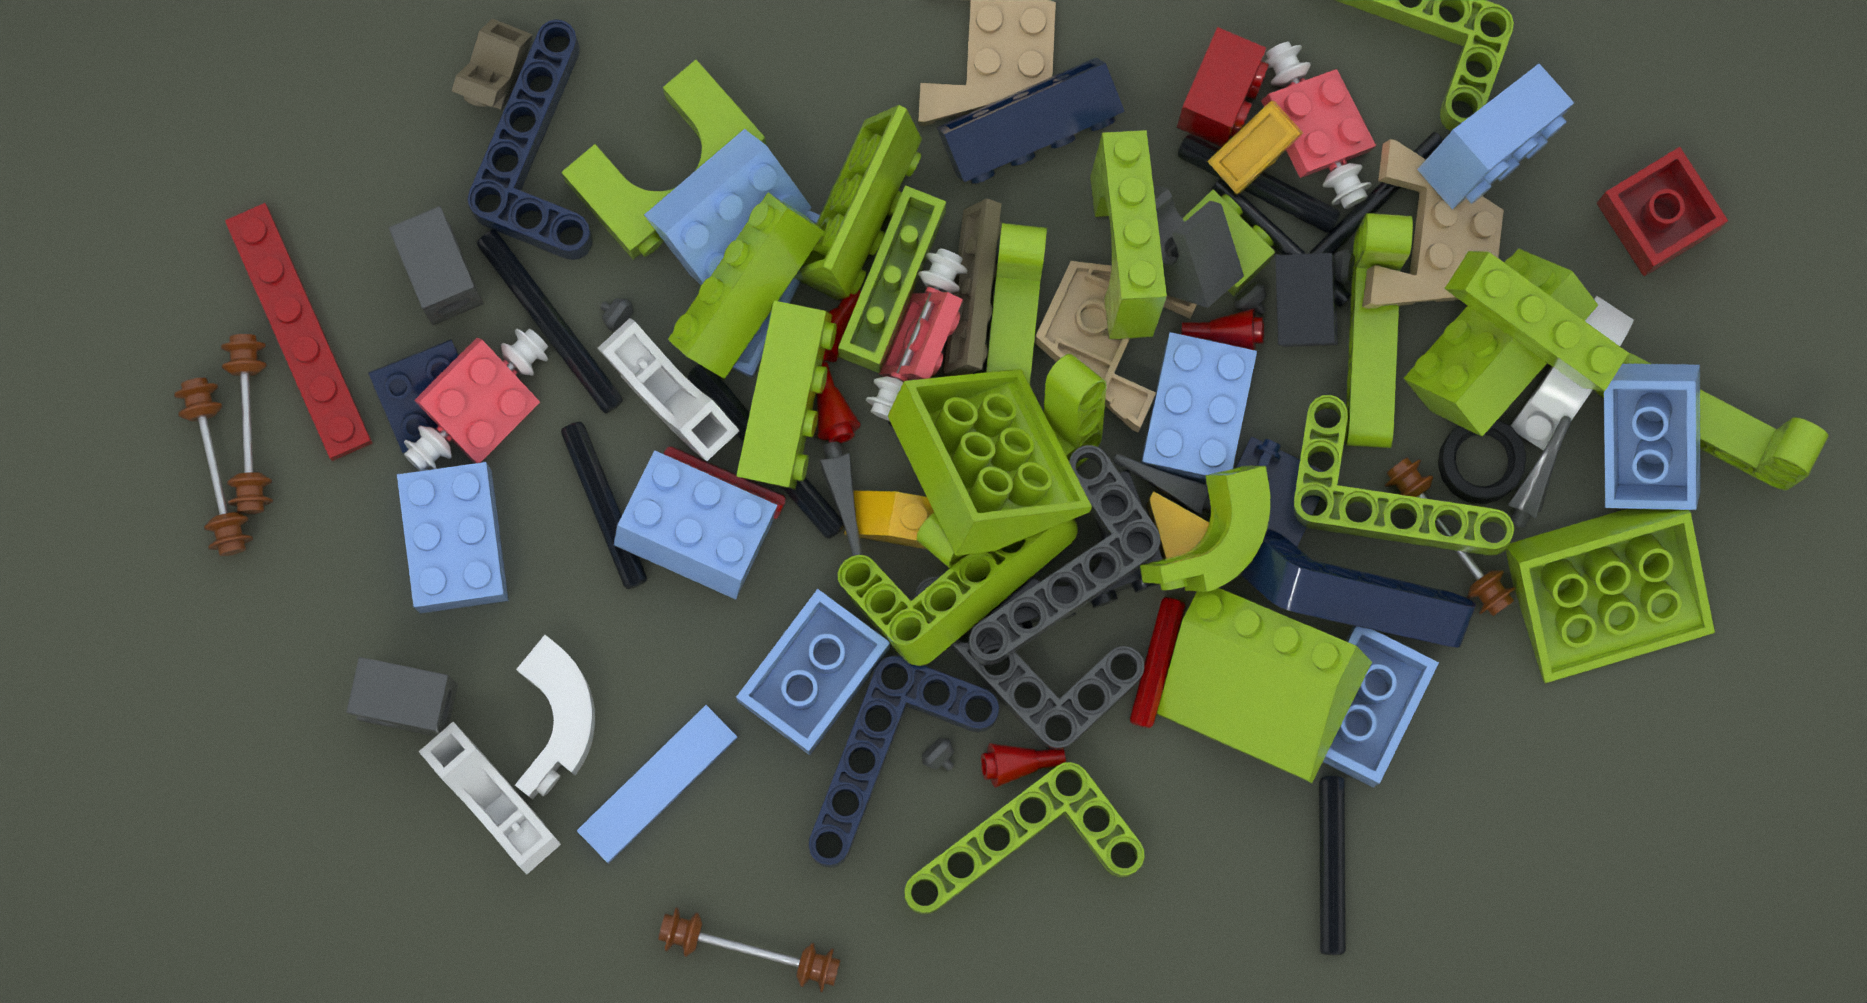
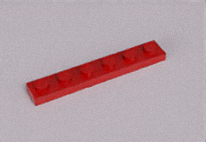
(298, 332)

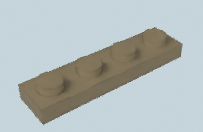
(977, 247)

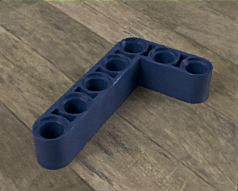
(525, 147)
(1356, 597)
(880, 742)

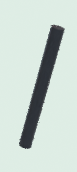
(1370, 205)
(1281, 241)

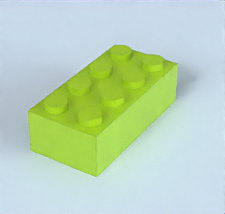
(1481, 369)

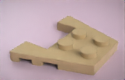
(1006, 53)
(1439, 238)
(1079, 327)

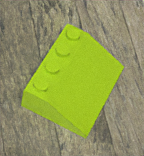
(860, 201)
(986, 458)
(1610, 589)
(1261, 681)

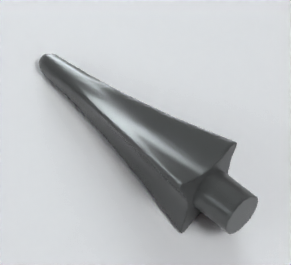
(838, 475)
(1185, 492)
(1532, 493)

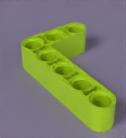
(1465, 32)
(1016, 298)
(1374, 333)
(1075, 413)
(1769, 454)
(1382, 503)
(957, 588)
(1021, 831)

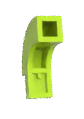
(1233, 537)

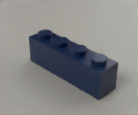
(1031, 120)

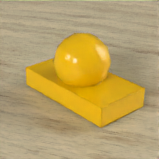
(1255, 147)

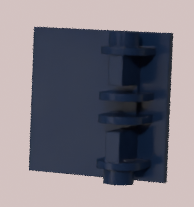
(403, 382)
(1282, 478)

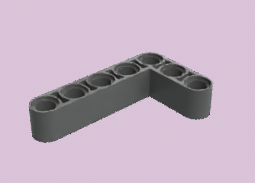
(1077, 571)
(1049, 705)

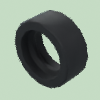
(1482, 494)

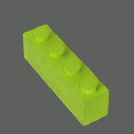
(892, 279)
(745, 285)
(1536, 320)
(785, 395)

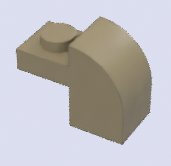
(493, 65)

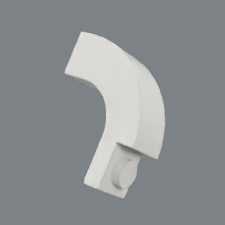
(667, 391)
(1558, 394)
(573, 714)
(490, 797)

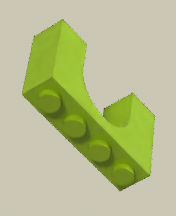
(1125, 193)
(620, 203)

